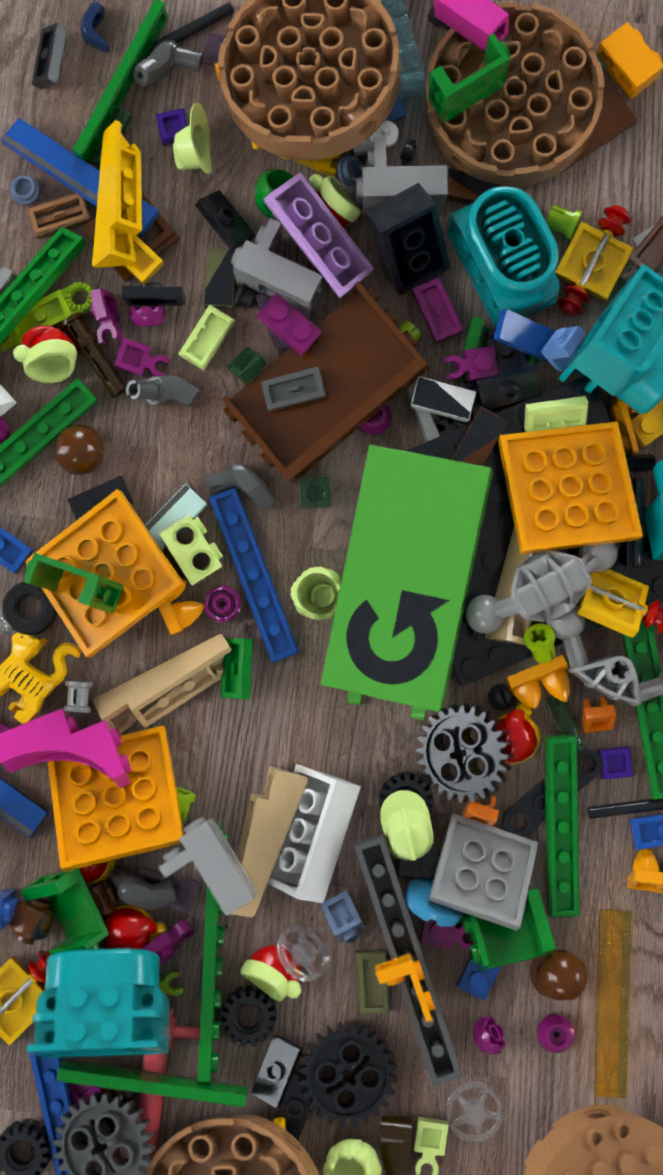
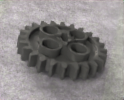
(129, 1133)

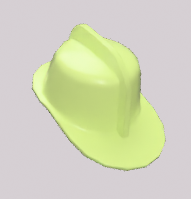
(192, 143)
(406, 825)

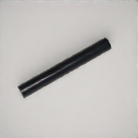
(198, 24)
(625, 808)

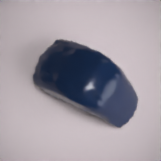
(89, 23)

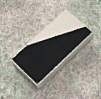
(443, 399)

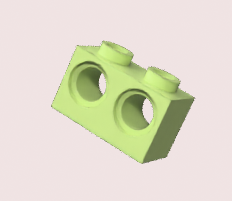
(185, 552)

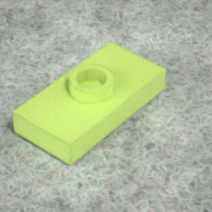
(206, 337)
(556, 414)

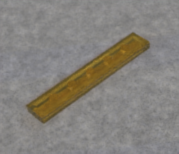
(612, 1003)

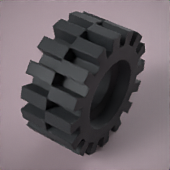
(409, 781)
(245, 1034)
(33, 1135)

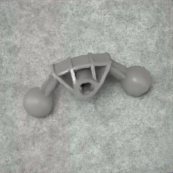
(542, 587)
(597, 672)

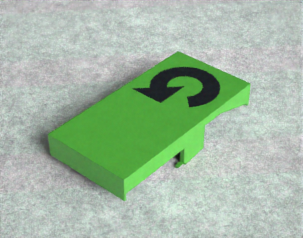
(406, 578)

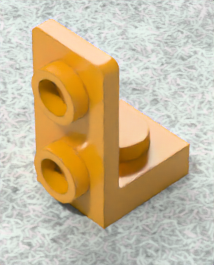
(620, 413)
(393, 972)

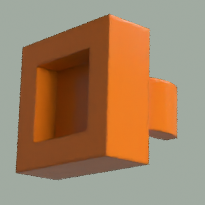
(598, 718)
(482, 813)

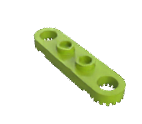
(49, 312)

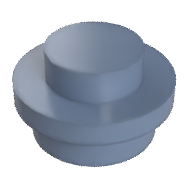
(349, 169)
(24, 190)

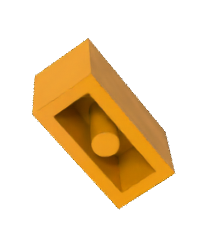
(630, 60)

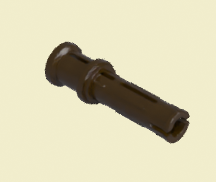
(86, 343)

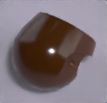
(79, 449)
(559, 976)

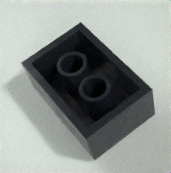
(409, 238)

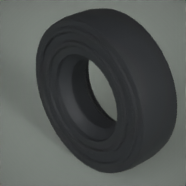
(11, 609)

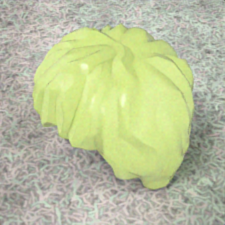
(316, 593)
(352, 1158)

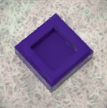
(170, 124)
(615, 762)

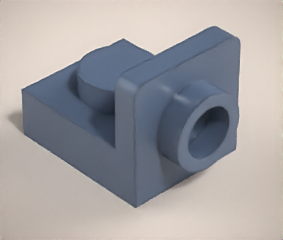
(343, 918)

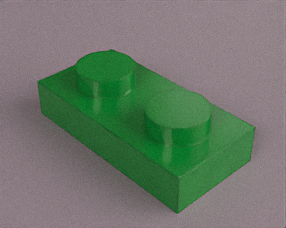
(237, 669)

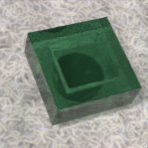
(246, 365)
(315, 492)

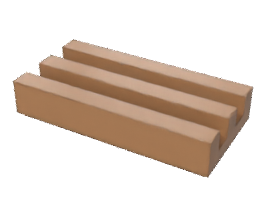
(54, 205)

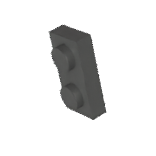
(293, 389)

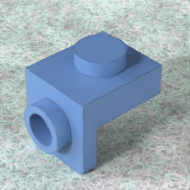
(563, 346)

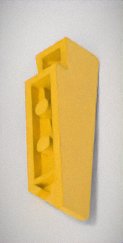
(118, 201)

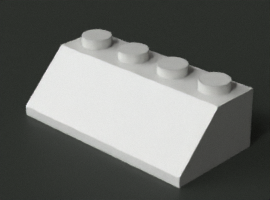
(315, 836)

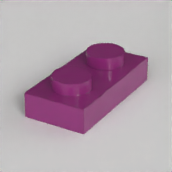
(437, 310)
(289, 324)

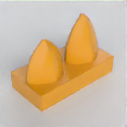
(180, 614)
(552, 675)
(645, 873)

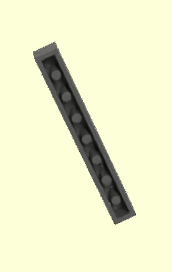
(402, 940)

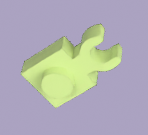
(430, 1141)

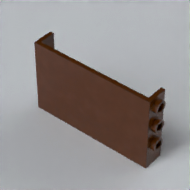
(362, 368)

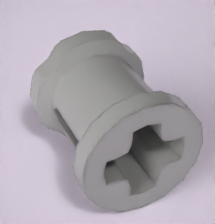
(77, 696)

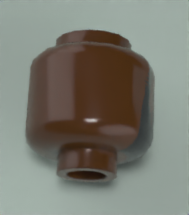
(32, 920)

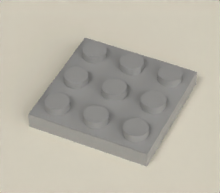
(484, 871)

